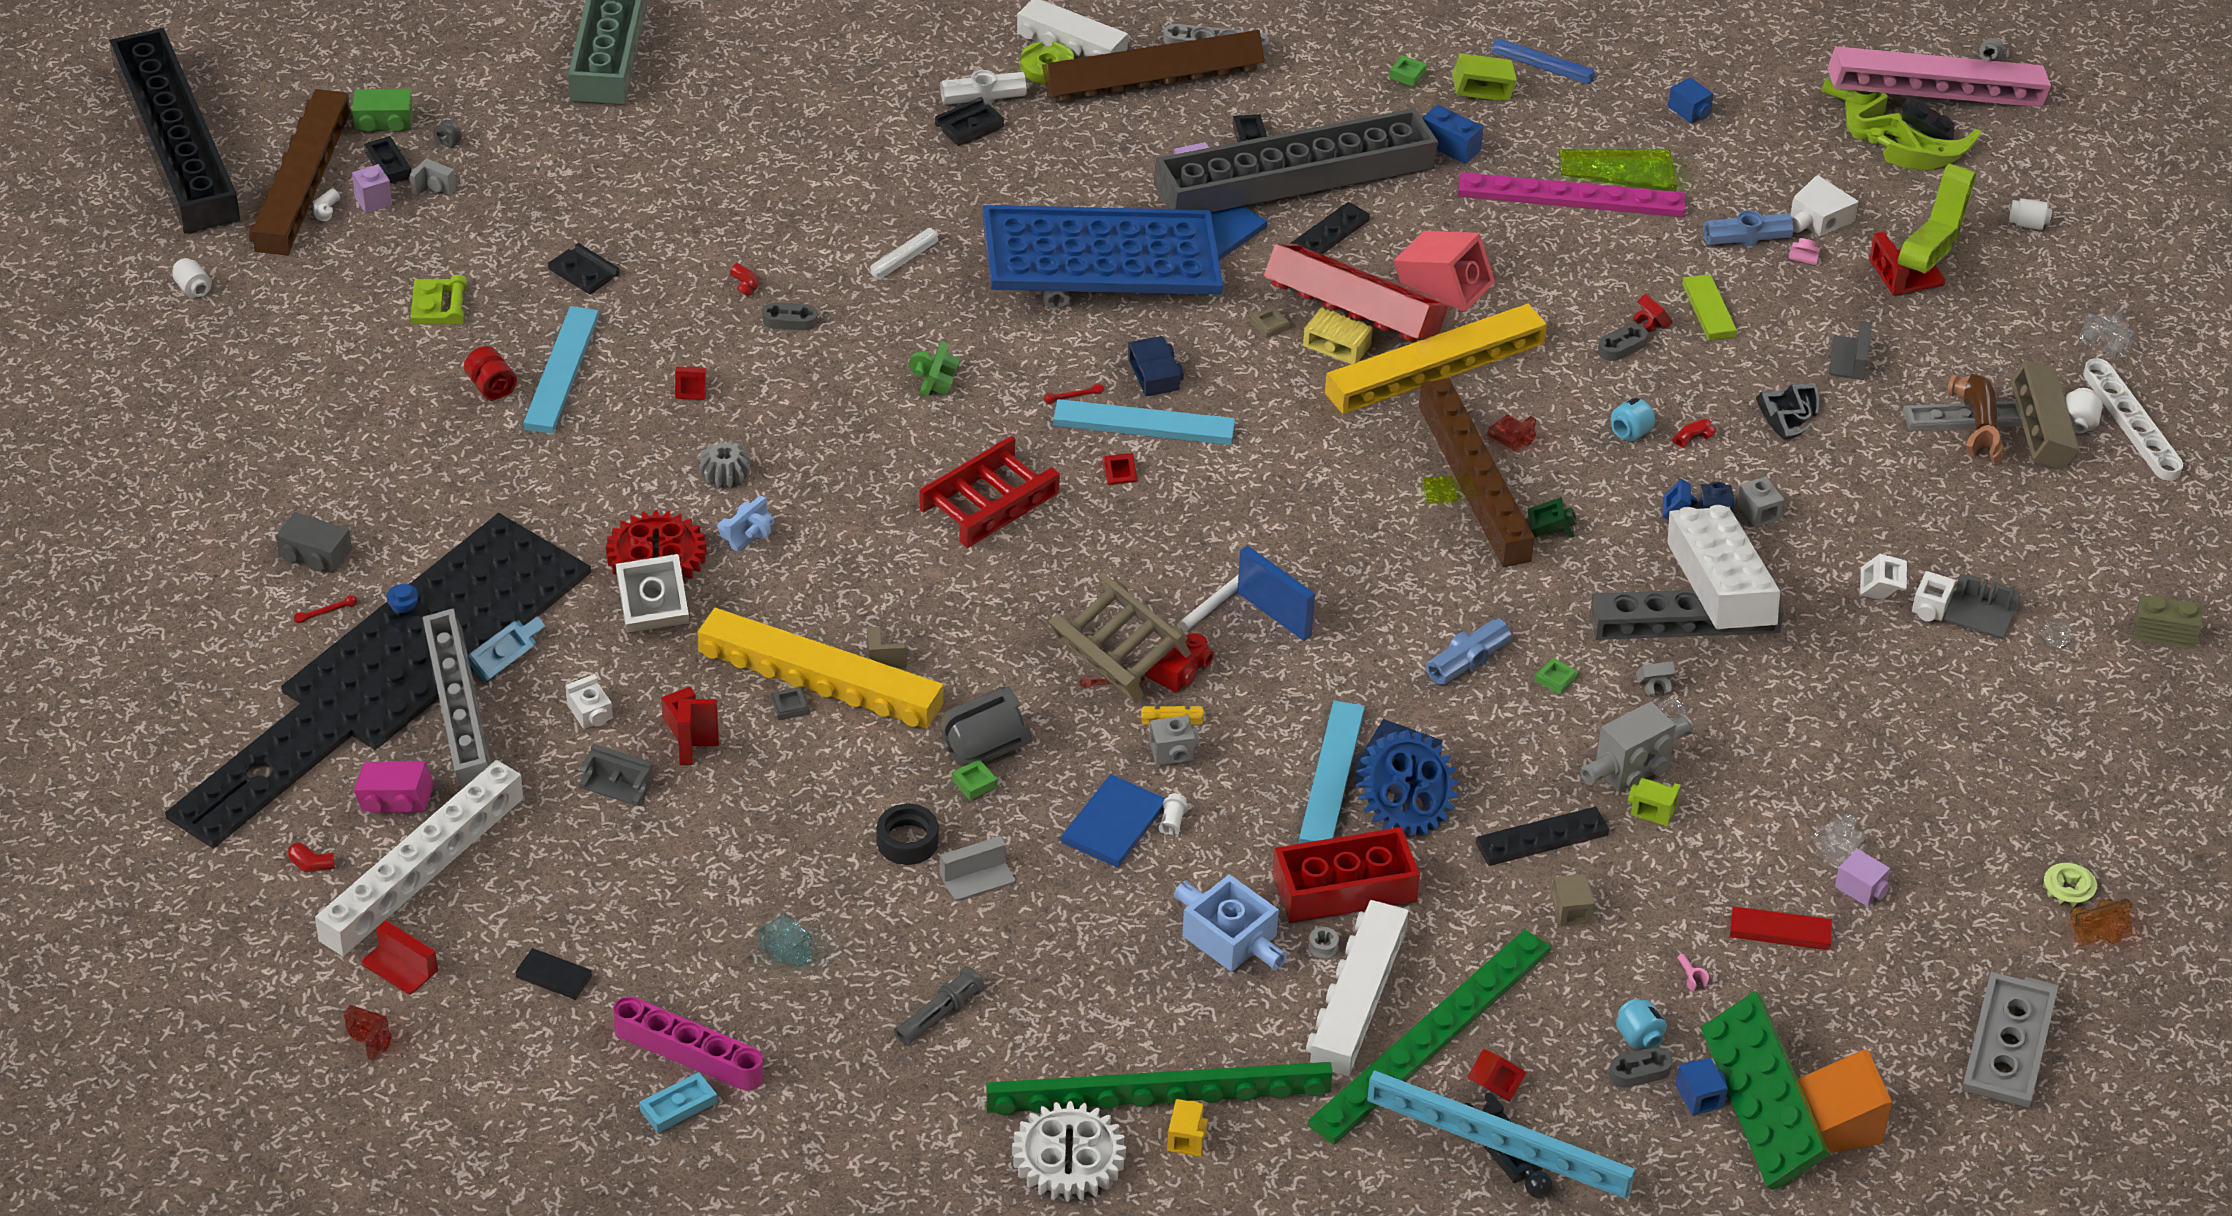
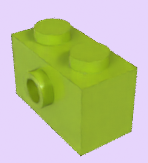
(1484, 77)

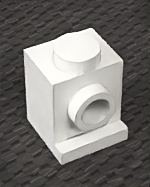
(1883, 577)
(1930, 604)
(588, 702)

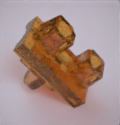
(2104, 922)

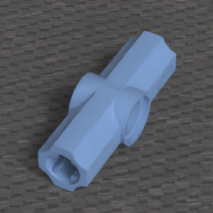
(1748, 228)
(1468, 651)

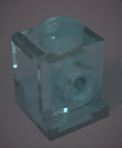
(786, 941)

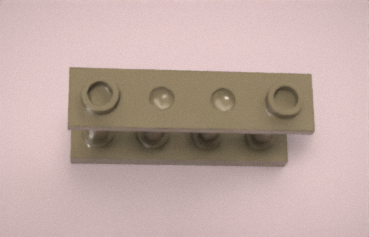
(1109, 663)

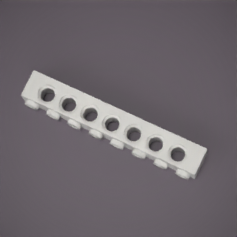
(419, 858)

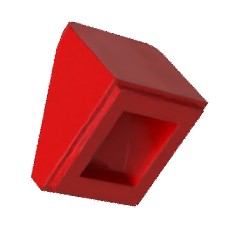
(1119, 468)

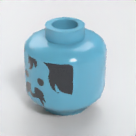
(1632, 419)
(1641, 1024)

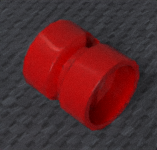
(490, 373)

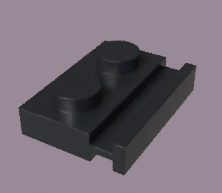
(969, 121)
(583, 268)

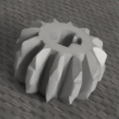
(724, 463)

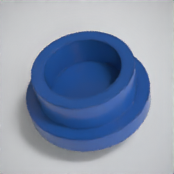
(402, 598)

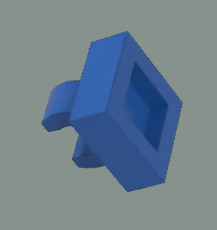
(1678, 497)

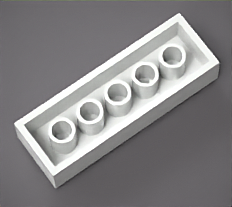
(1723, 567)

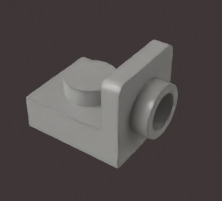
(435, 176)

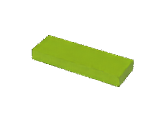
(1709, 307)

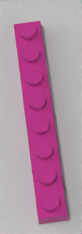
(1571, 194)

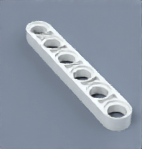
(2136, 418)

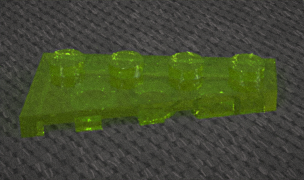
(1626, 167)

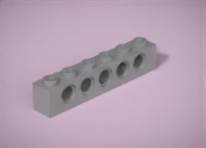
(457, 695)

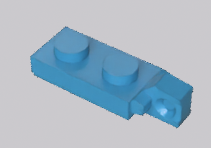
(504, 648)

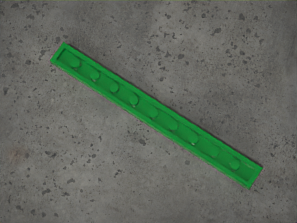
(1432, 1033)
(1159, 1087)

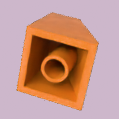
(1848, 1102)

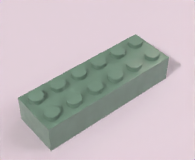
(606, 50)

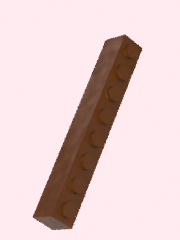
(1153, 63)
(300, 172)
(1476, 472)

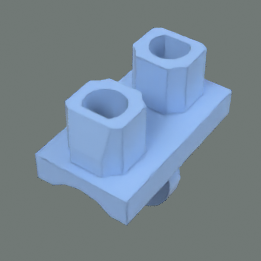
(749, 523)

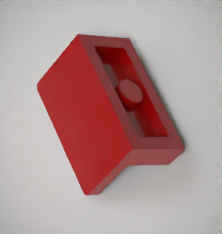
(696, 726)
(401, 959)

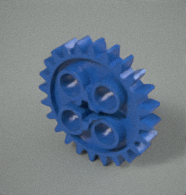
(1407, 783)

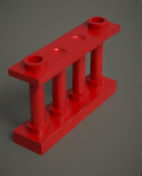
(992, 514)

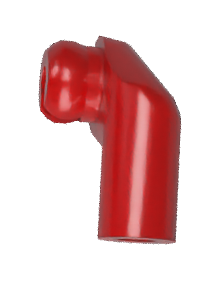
(748, 279)
(1692, 429)
(307, 860)

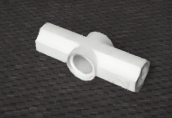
(984, 85)

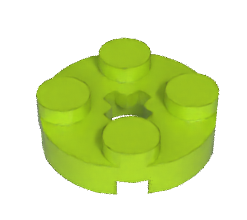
(1034, 56)

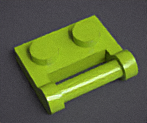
(428, 300)

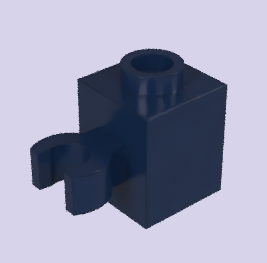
(1716, 494)

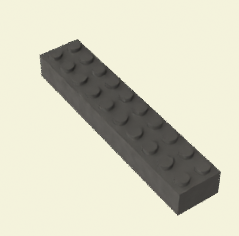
(1296, 162)

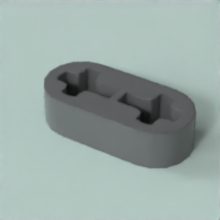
(789, 316)
(1621, 340)
(1641, 1067)

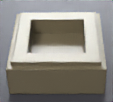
(1270, 322)

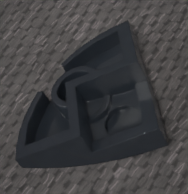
(1797, 405)

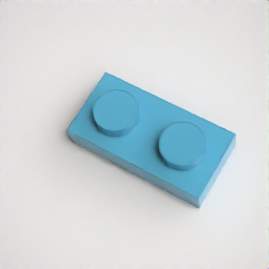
(678, 1102)

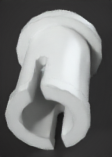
(1175, 807)

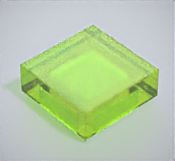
(1439, 489)

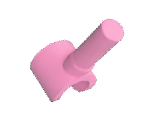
(1693, 973)

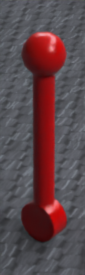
(1050, 398)
(349, 601)

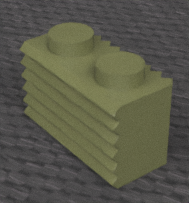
(2167, 621)

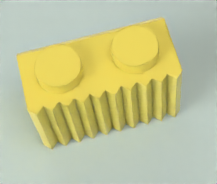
(1337, 336)

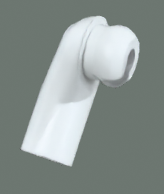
(322, 206)

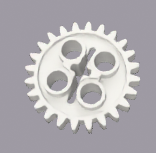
(1041, 1148)

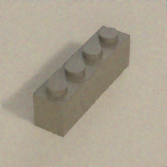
(2044, 415)

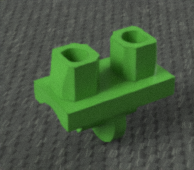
(923, 364)

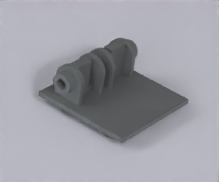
(1982, 607)

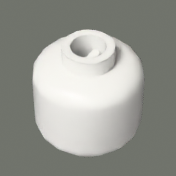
(2084, 409)

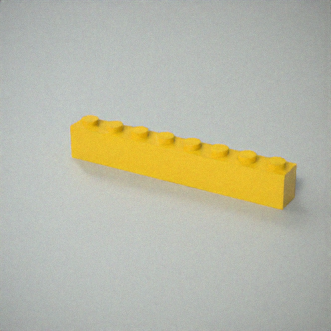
(1435, 358)
(820, 668)

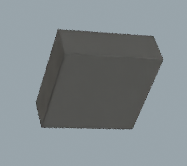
(790, 703)

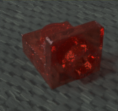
(1513, 432)
(368, 1028)

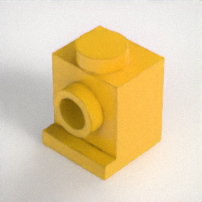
(1187, 1128)

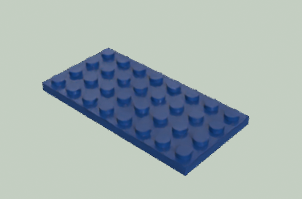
(1101, 249)

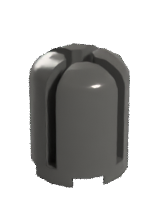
(985, 727)

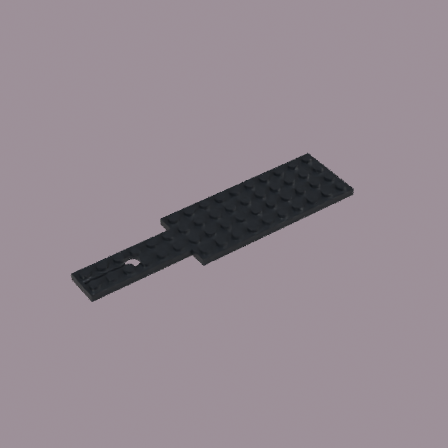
(384, 670)

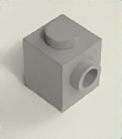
(1760, 502)

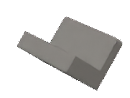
(976, 869)

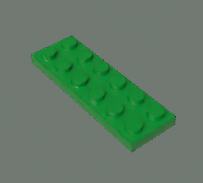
(1765, 1091)

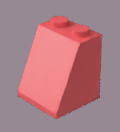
(1446, 267)

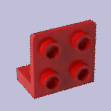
(1896, 277)

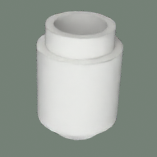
(2030, 214)
(191, 278)

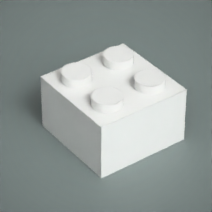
(652, 593)

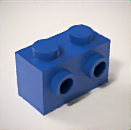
(1455, 134)

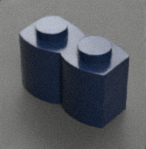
(1155, 365)

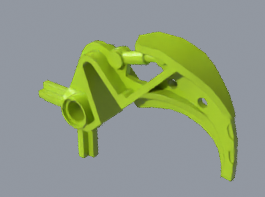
(1914, 150)

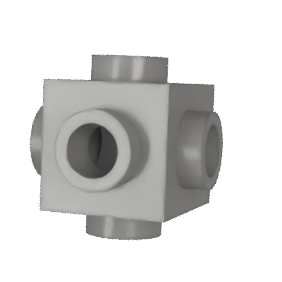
(1173, 740)

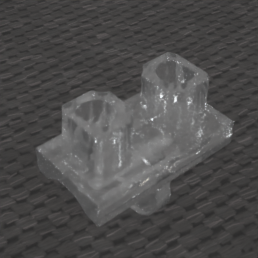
(2109, 330)

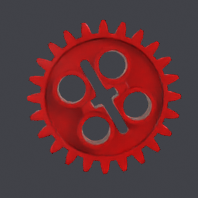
(635, 541)

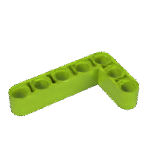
(1937, 235)

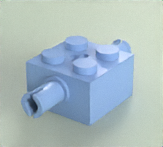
(1230, 923)

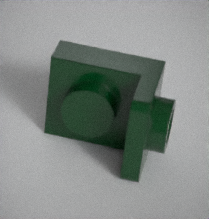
(1552, 517)

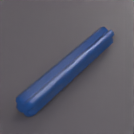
(1543, 60)

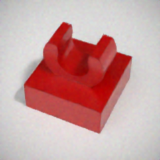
(1653, 313)
(690, 383)

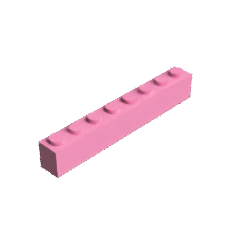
(1938, 76)

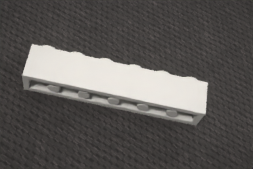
(1358, 986)

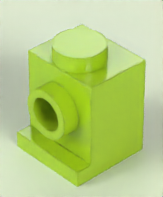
(1654, 801)

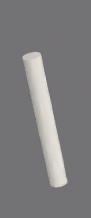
(1209, 605)

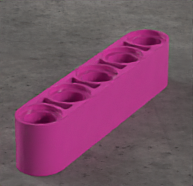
(688, 1043)

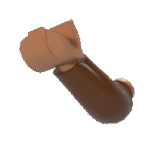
(1981, 397)

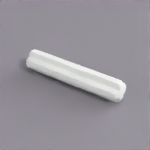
(904, 253)

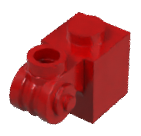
(1176, 670)

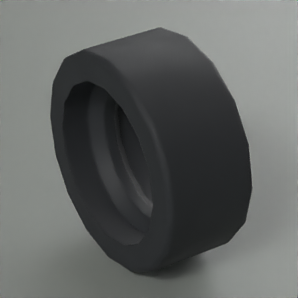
(904, 852)

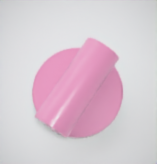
(1804, 251)

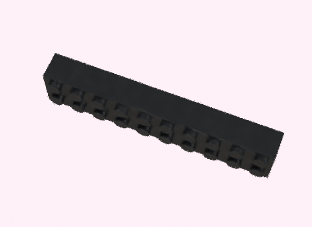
(174, 130)

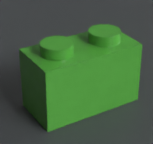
(382, 109)

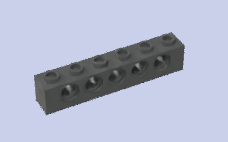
(1659, 615)

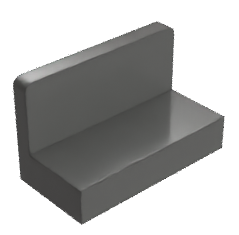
(1850, 354)

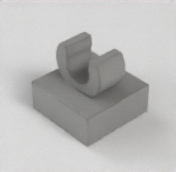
(1656, 673)

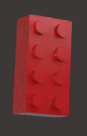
(1345, 874)

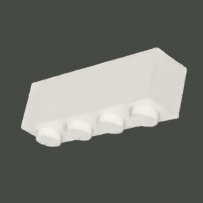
(1082, 35)

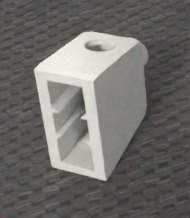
(1822, 207)

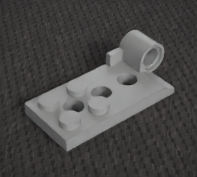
(2031, 1030)

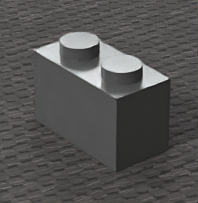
(313, 542)

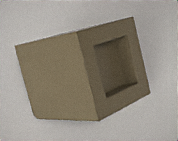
(889, 654)
(1572, 900)

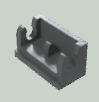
(616, 775)

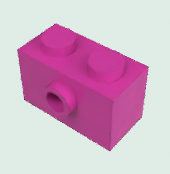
(394, 786)

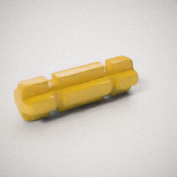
(1195, 713)

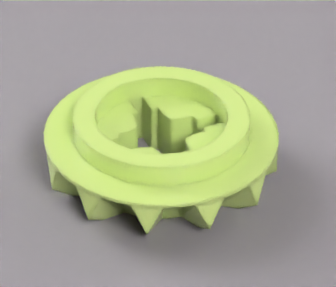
(2071, 873)

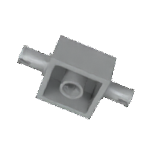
(1635, 747)

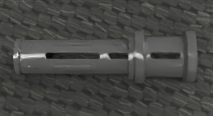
(950, 997)

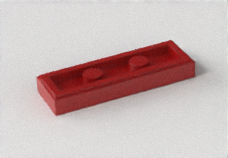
(1780, 928)

